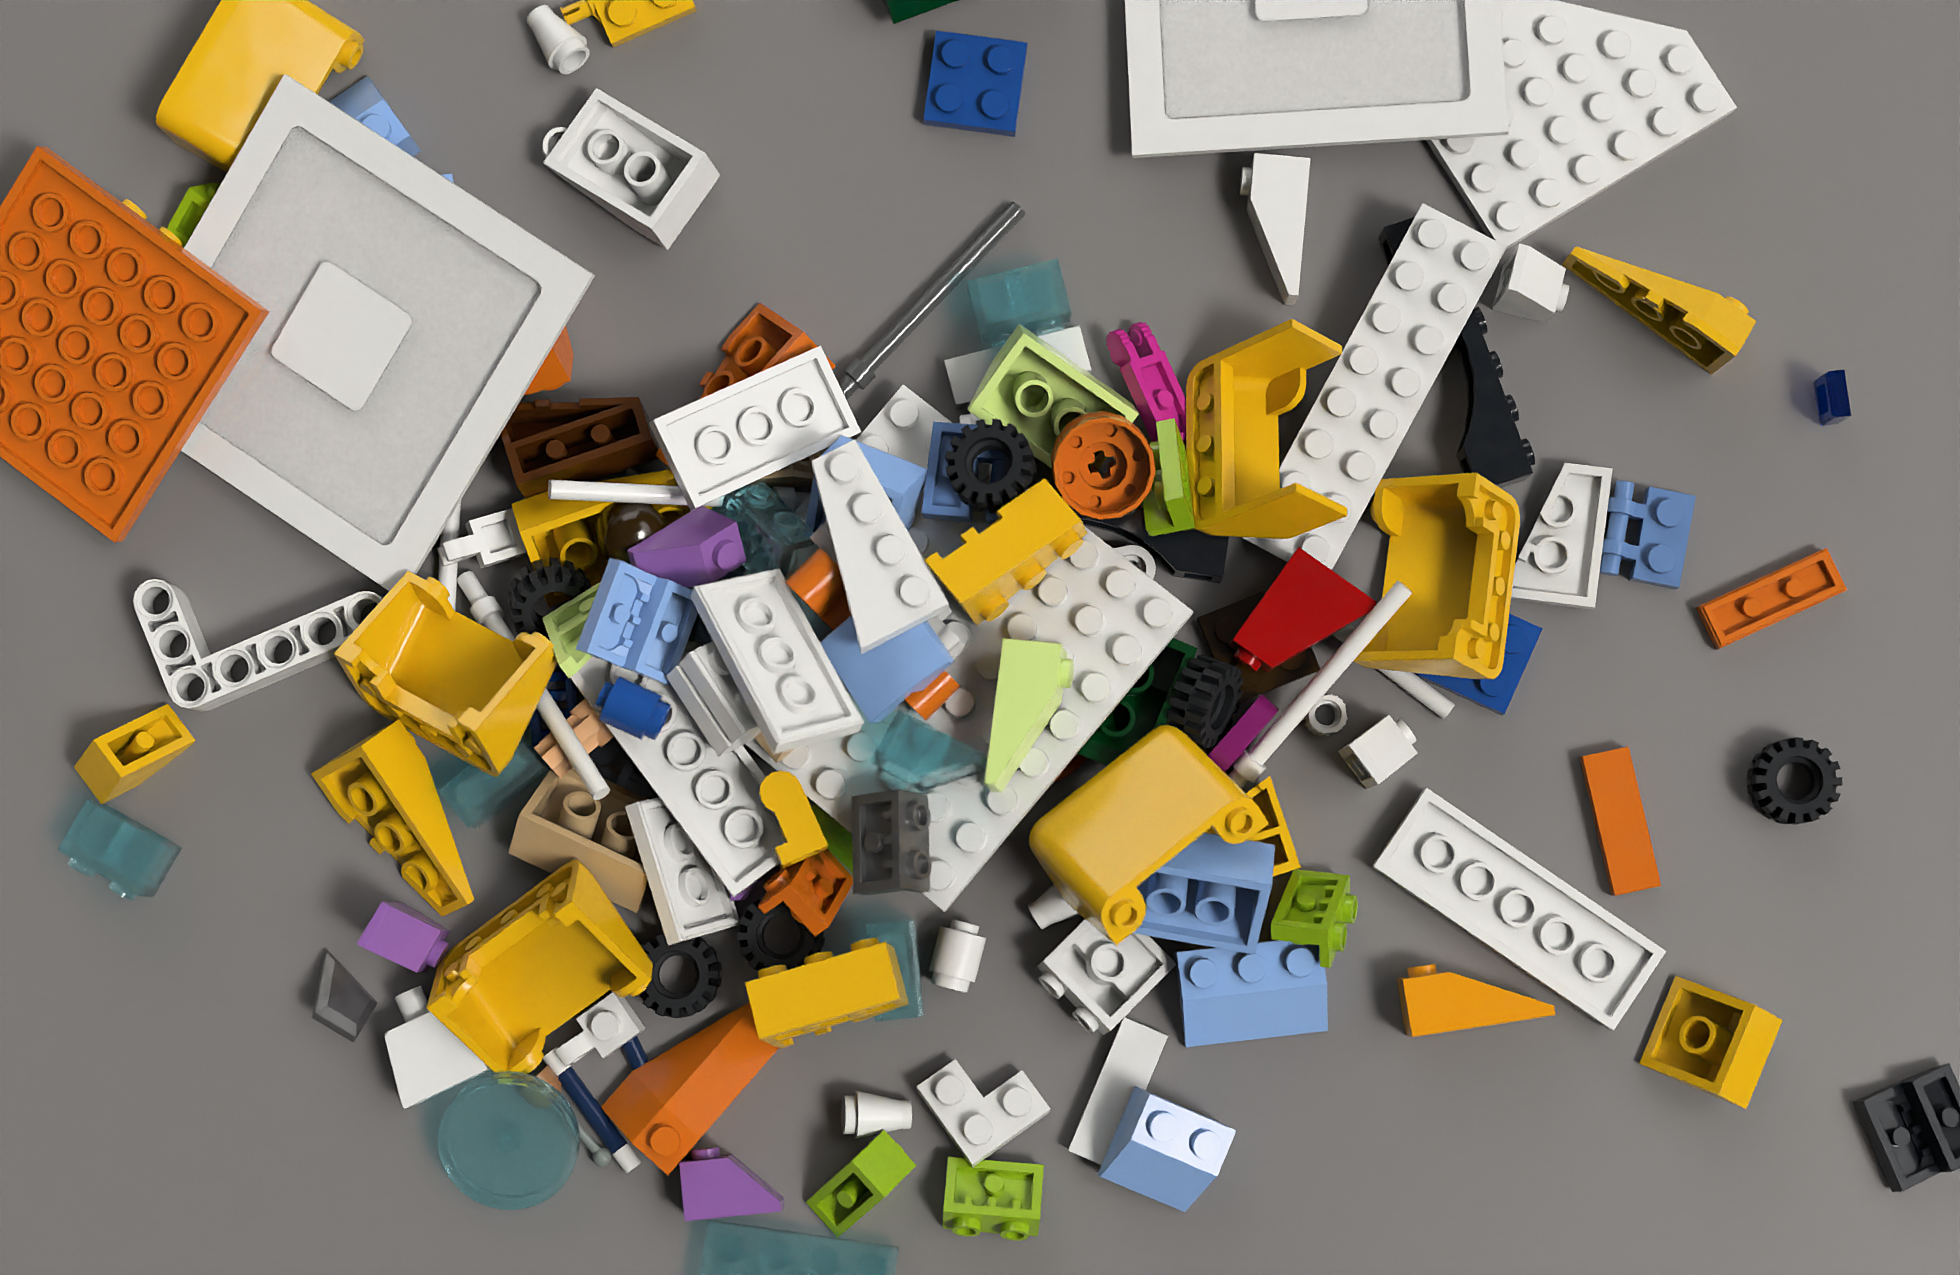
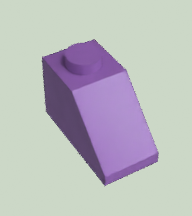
(691, 549)
(405, 937)
(723, 1187)

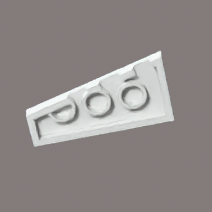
(877, 559)

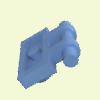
(940, 498)
(1660, 538)

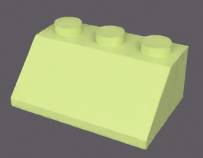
(1041, 393)

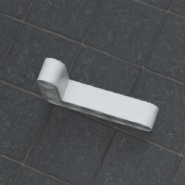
(257, 650)

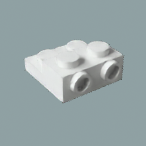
(1103, 977)

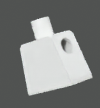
(426, 1053)

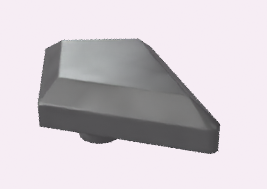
(341, 1000)

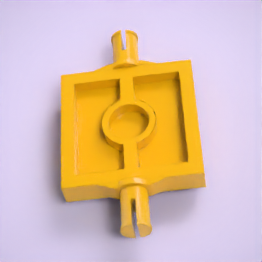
(628, 18)

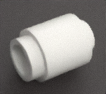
(957, 956)

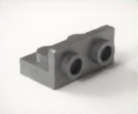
(890, 842)

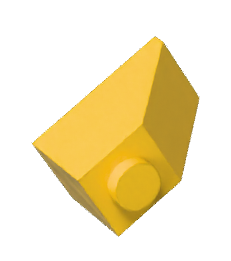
(133, 753)

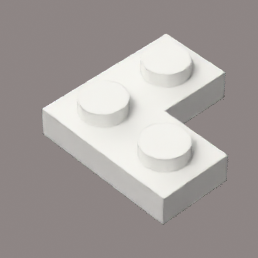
(978, 1122)

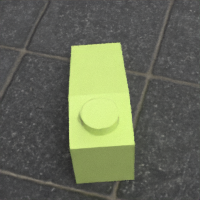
(1025, 700)

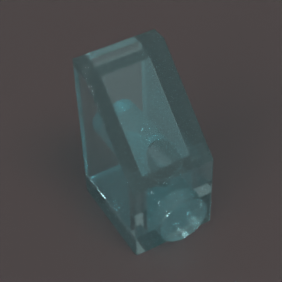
(923, 756)

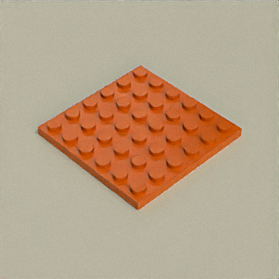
(104, 343)

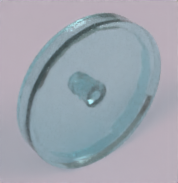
(509, 1140)

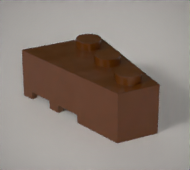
(576, 440)

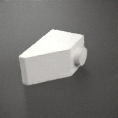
(1531, 286)
(1379, 751)

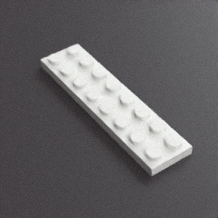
(1385, 374)

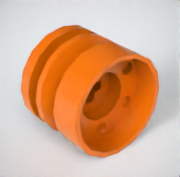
(1127, 477)

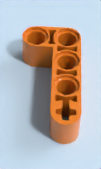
(823, 591)

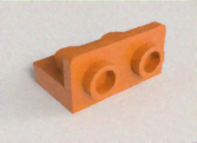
(810, 890)

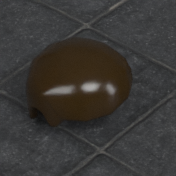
(625, 526)

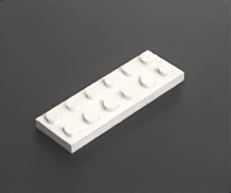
(705, 793)
(1519, 909)

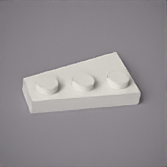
(1566, 542)

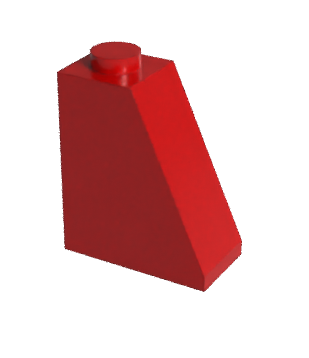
(1298, 612)

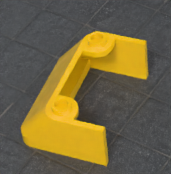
(1235, 436)

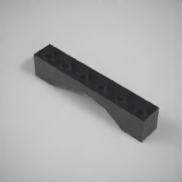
(1490, 433)
(1182, 553)

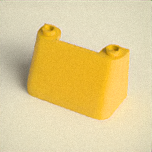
(240, 66)
(1457, 555)
(447, 673)
(1133, 823)
(537, 969)

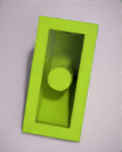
(861, 1183)

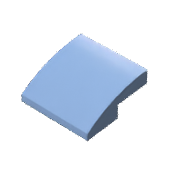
(638, 621)
(889, 671)

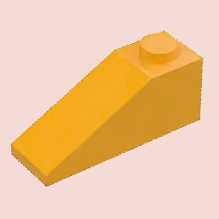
(1450, 1002)

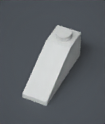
(1277, 211)

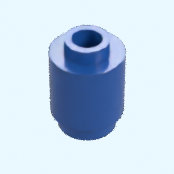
(632, 709)

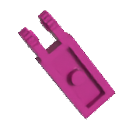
(1148, 377)

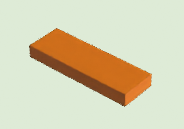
(1771, 598)
(1620, 821)

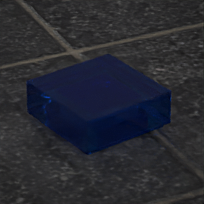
(1832, 397)

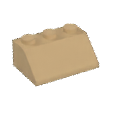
(568, 824)

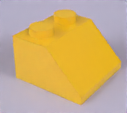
(1711, 1041)

